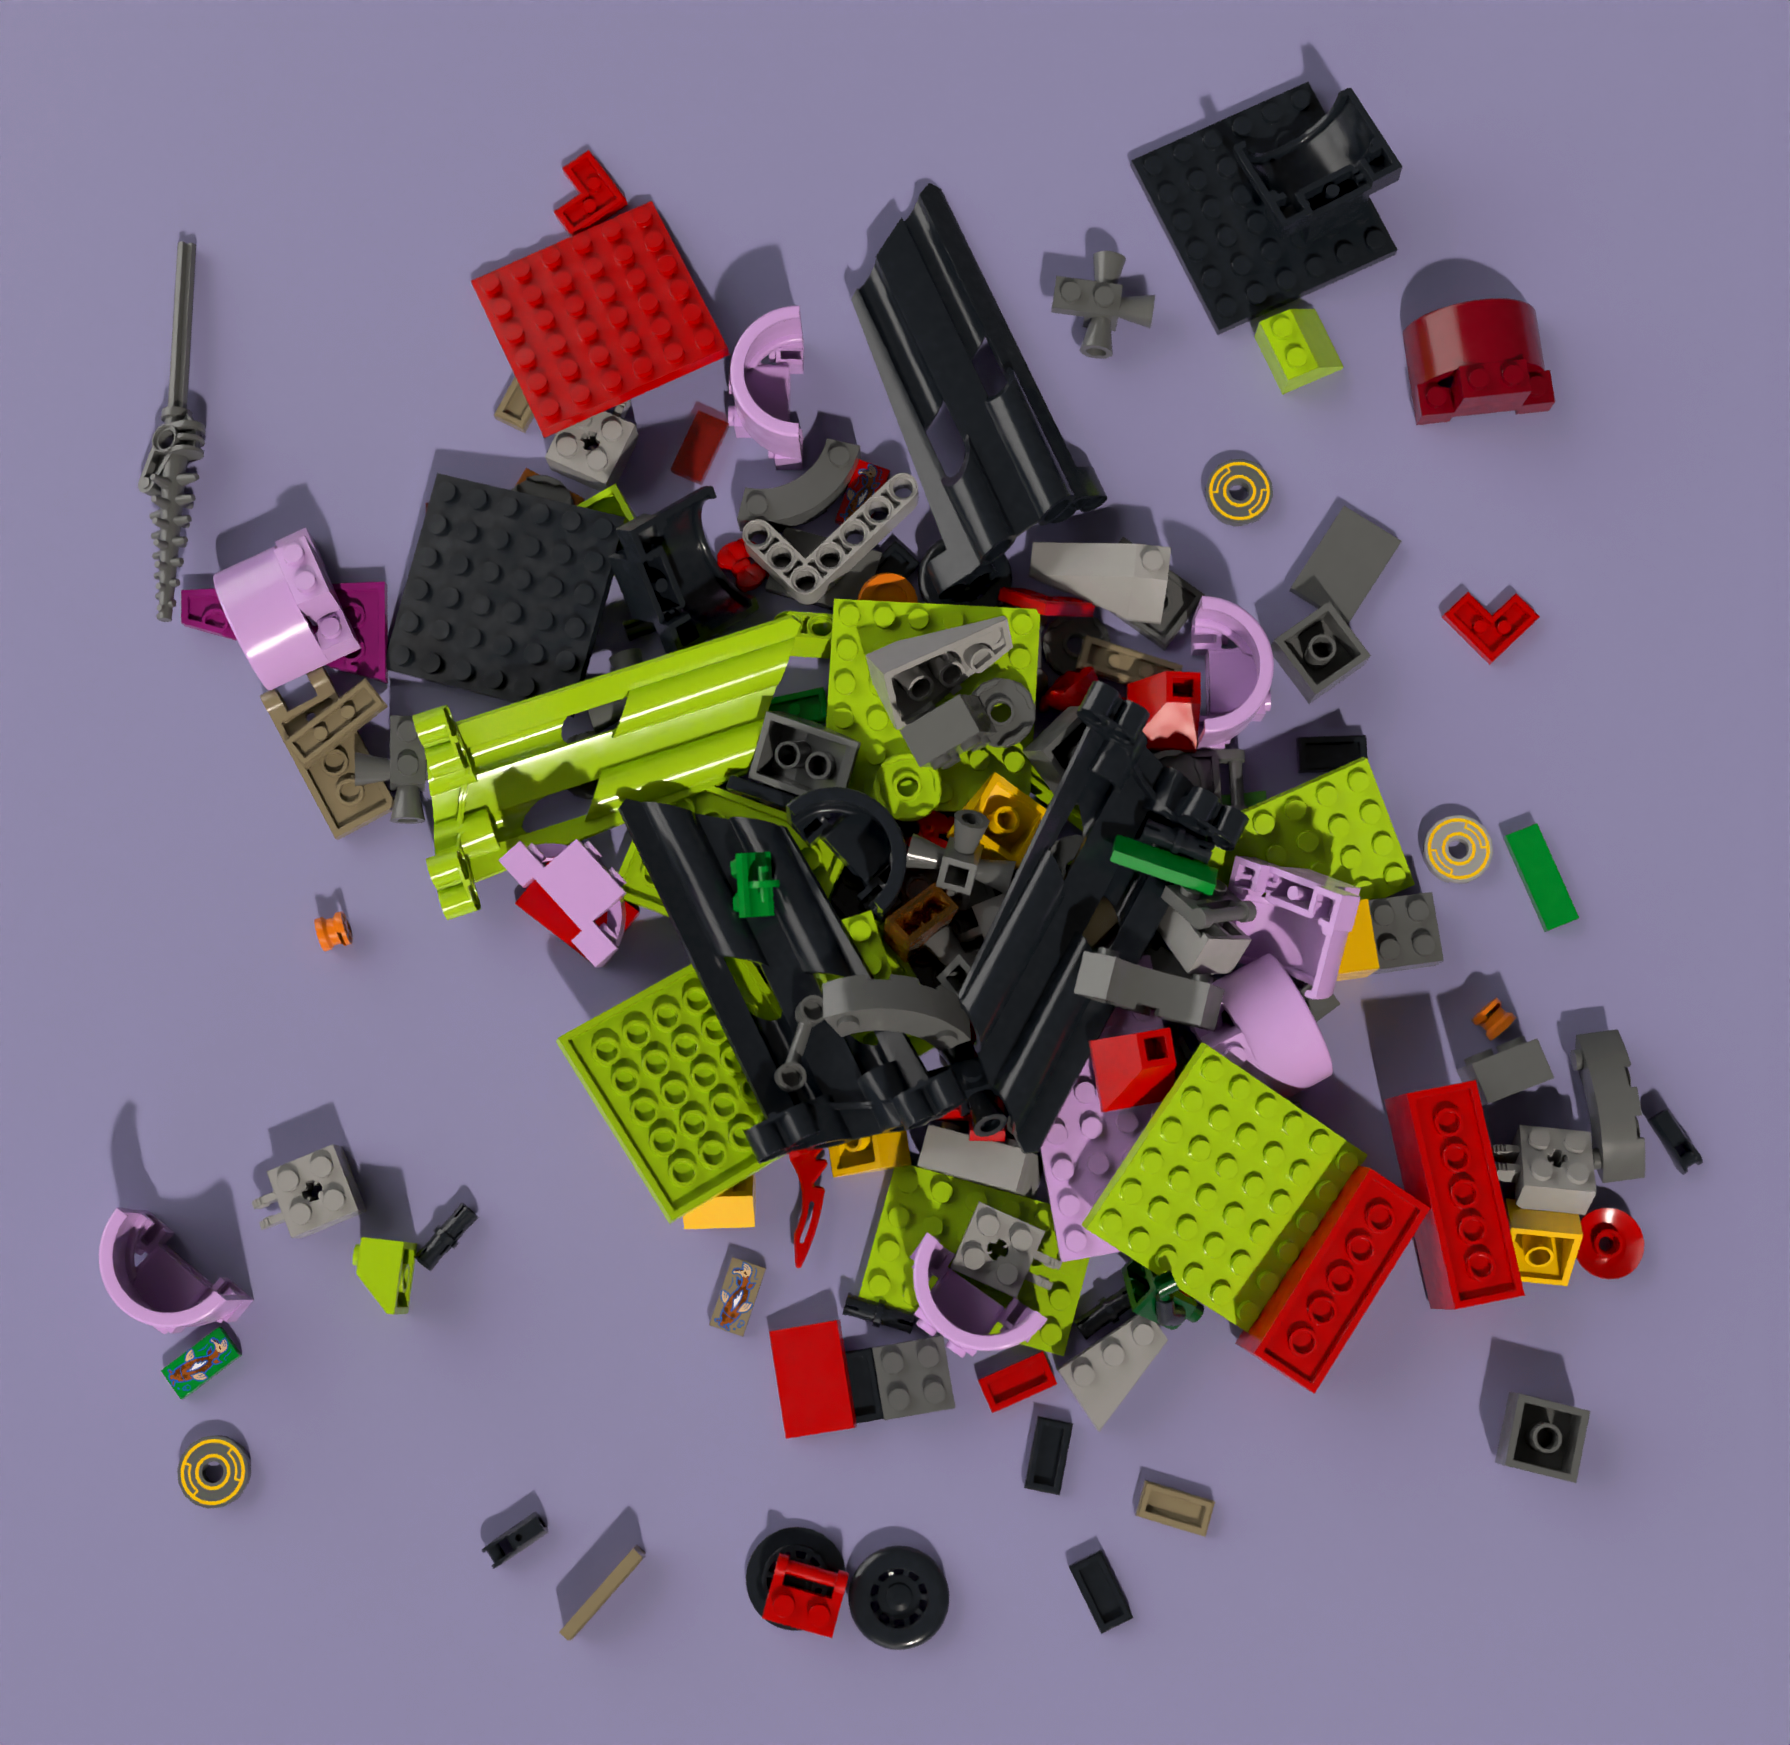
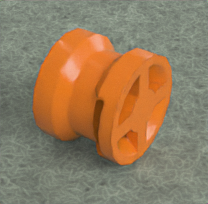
(333, 931)
(1496, 1021)

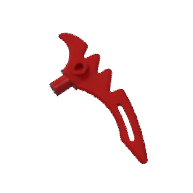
(808, 1171)

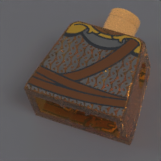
(910, 925)

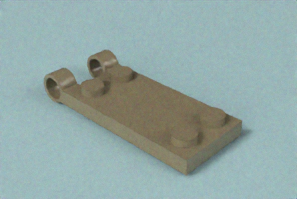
(333, 776)

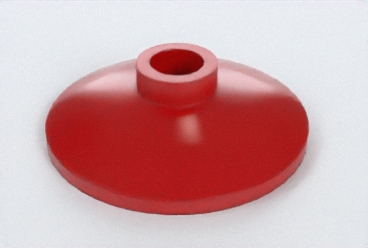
(1625, 1243)

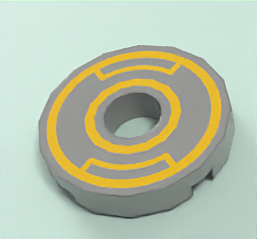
(1471, 835)

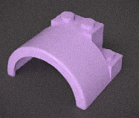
(764, 389)
(268, 609)
(1235, 677)
(579, 887)
(1297, 921)
(1272, 1029)
(163, 1287)
(961, 1309)

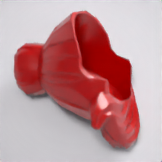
(1067, 690)

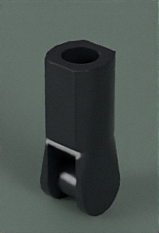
(1672, 1135)
(519, 1537)

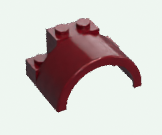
(1487, 350)

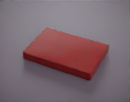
(547, 912)
(813, 1379)

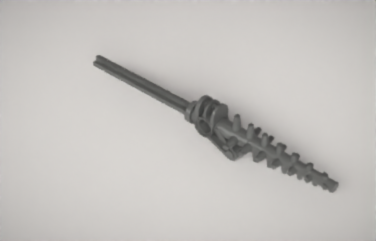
(174, 444)

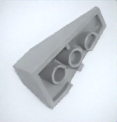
(1110, 575)
(926, 668)

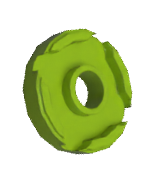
(912, 807)

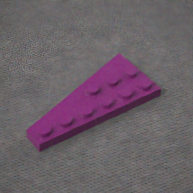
(362, 603)

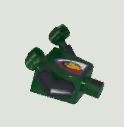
(1159, 1296)

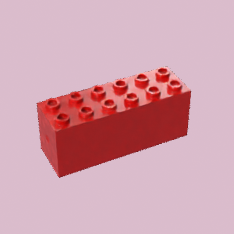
(1452, 1170)
(1334, 1278)

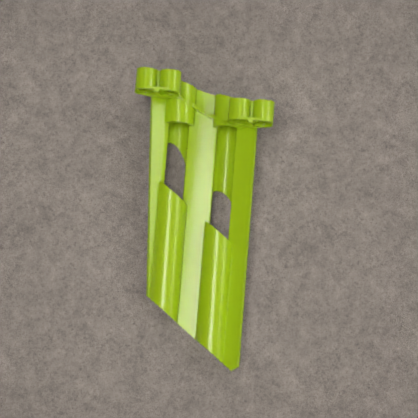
(681, 731)

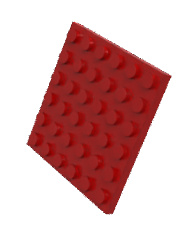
(599, 318)

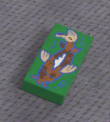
(201, 1363)

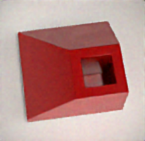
(1173, 706)
(1133, 1068)

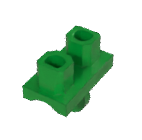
(753, 884)

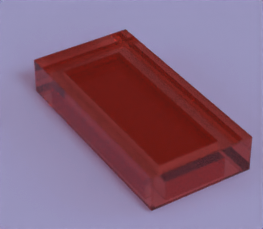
(700, 447)

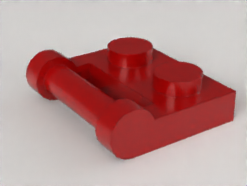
(802, 1607)

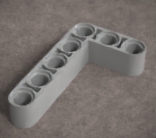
(835, 545)

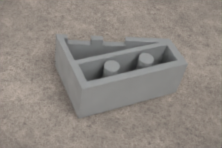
(1203, 950)
(981, 1162)
(1111, 1367)

